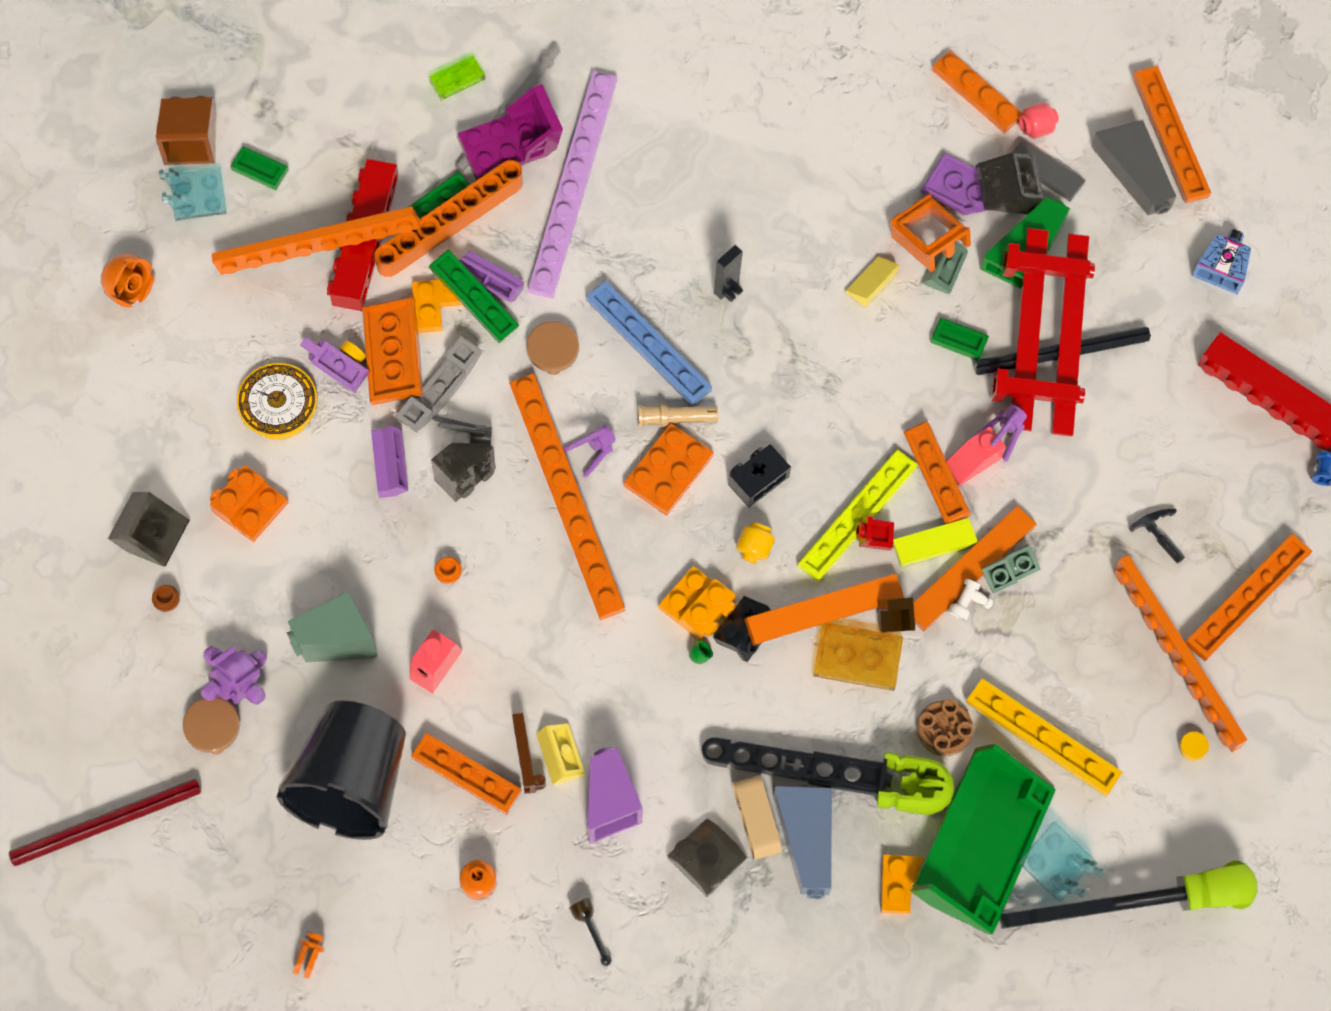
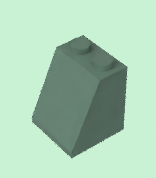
(331, 632)

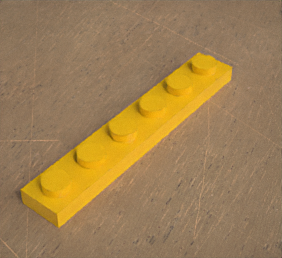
(1044, 737)

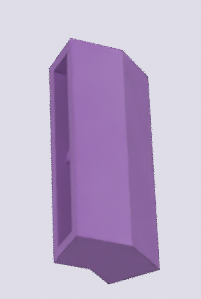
(389, 461)

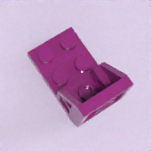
(523, 135)

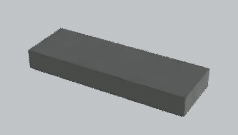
(1052, 173)

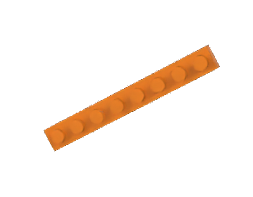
(316, 240)
(1184, 661)

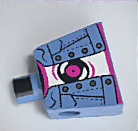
(1225, 262)

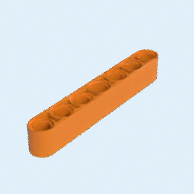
(454, 207)

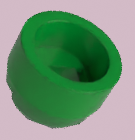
(700, 652)

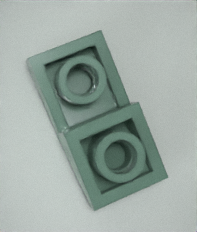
(1010, 568)

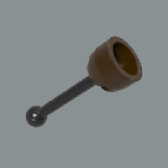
(583, 912)

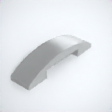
(441, 386)

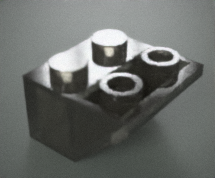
(1010, 183)
(462, 467)

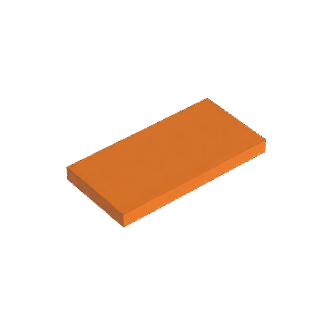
(392, 351)

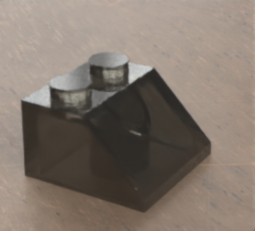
(149, 528)

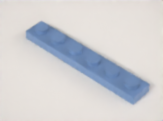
(649, 343)

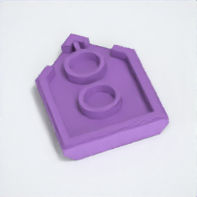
(955, 186)

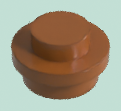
(165, 598)

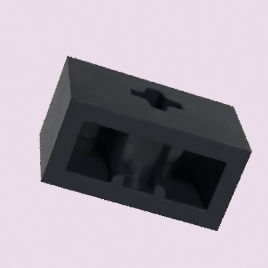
(752, 487)

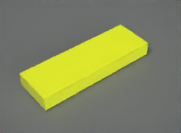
(934, 542)

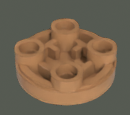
(552, 347)
(211, 725)
(945, 728)

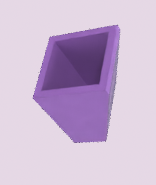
(612, 797)

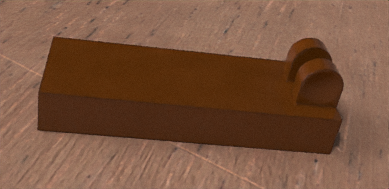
(530, 782)

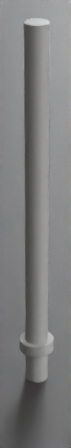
(545, 61)

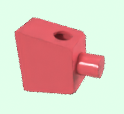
(434, 658)

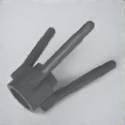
(478, 433)

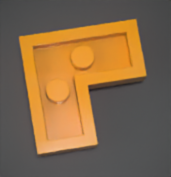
(428, 299)
(897, 879)

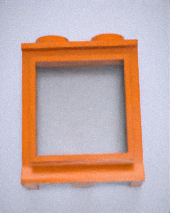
(928, 230)

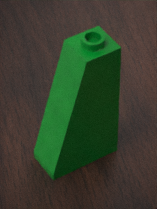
(1048, 216)

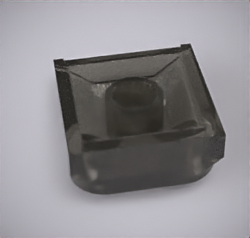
(707, 857)

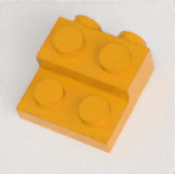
(698, 603)

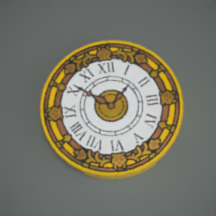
(277, 401)

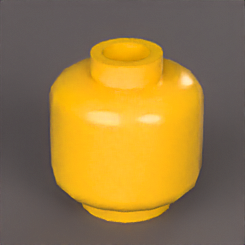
(755, 542)

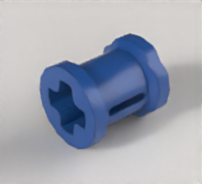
(1323, 471)

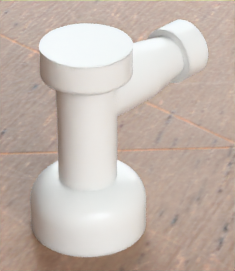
(969, 593)

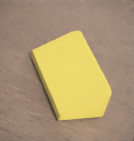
(872, 280)
(560, 753)

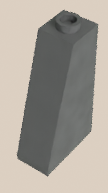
(1136, 164)

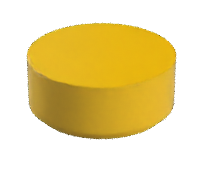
(352, 351)
(1194, 746)

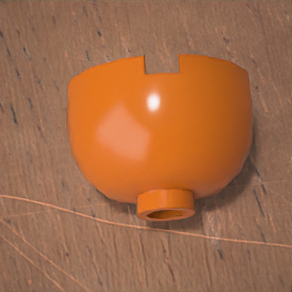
(127, 279)

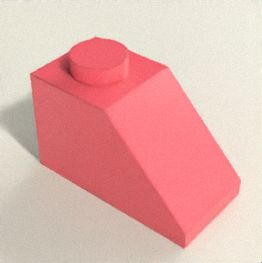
(975, 456)

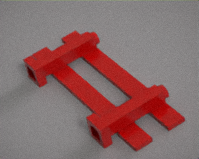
(1024, 386)

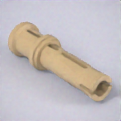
(663, 415)

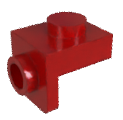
(875, 533)

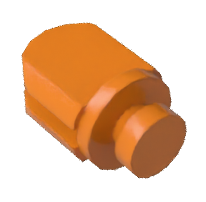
(312, 944)

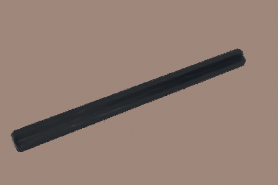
(1050, 352)

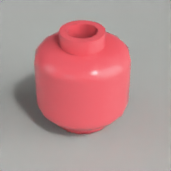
(1038, 120)

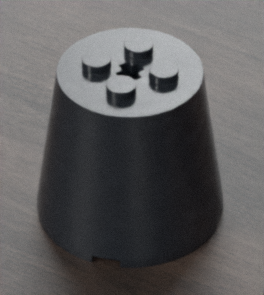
(346, 771)

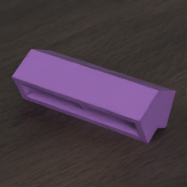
(493, 277)

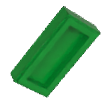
(259, 168)
(959, 339)

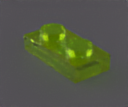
(457, 78)

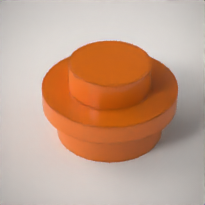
(448, 570)

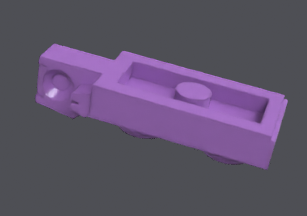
(335, 363)

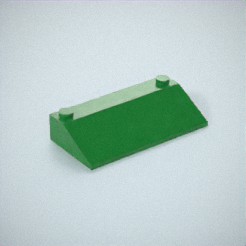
(983, 839)

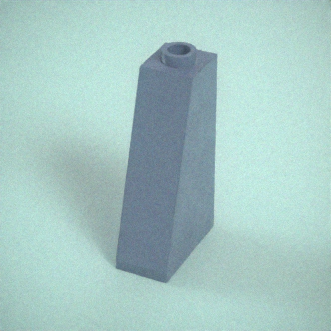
(807, 829)

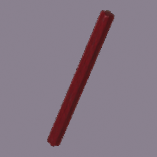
(104, 822)

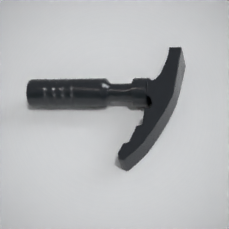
(1162, 539)

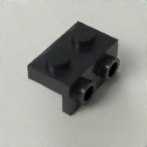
(734, 632)

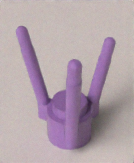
(1011, 421)
(598, 440)

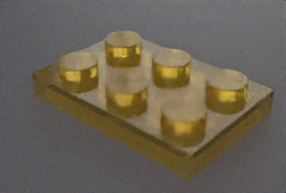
(858, 656)

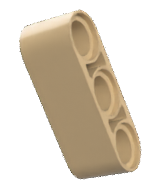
(757, 817)

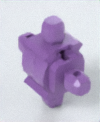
(234, 675)

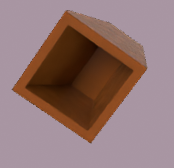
(187, 130)

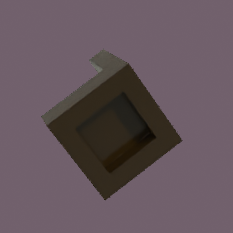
(896, 615)

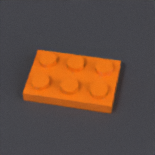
(668, 469)

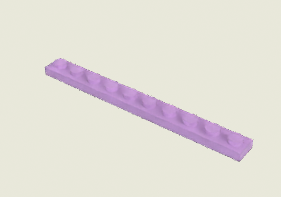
(572, 185)

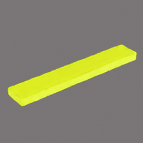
(867, 502)

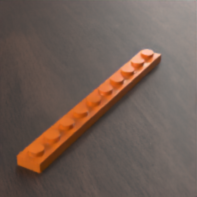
(567, 497)

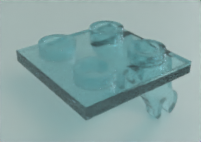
(195, 192)
(1059, 863)

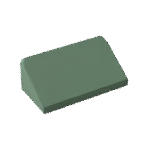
(945, 270)

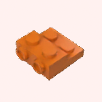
(247, 502)

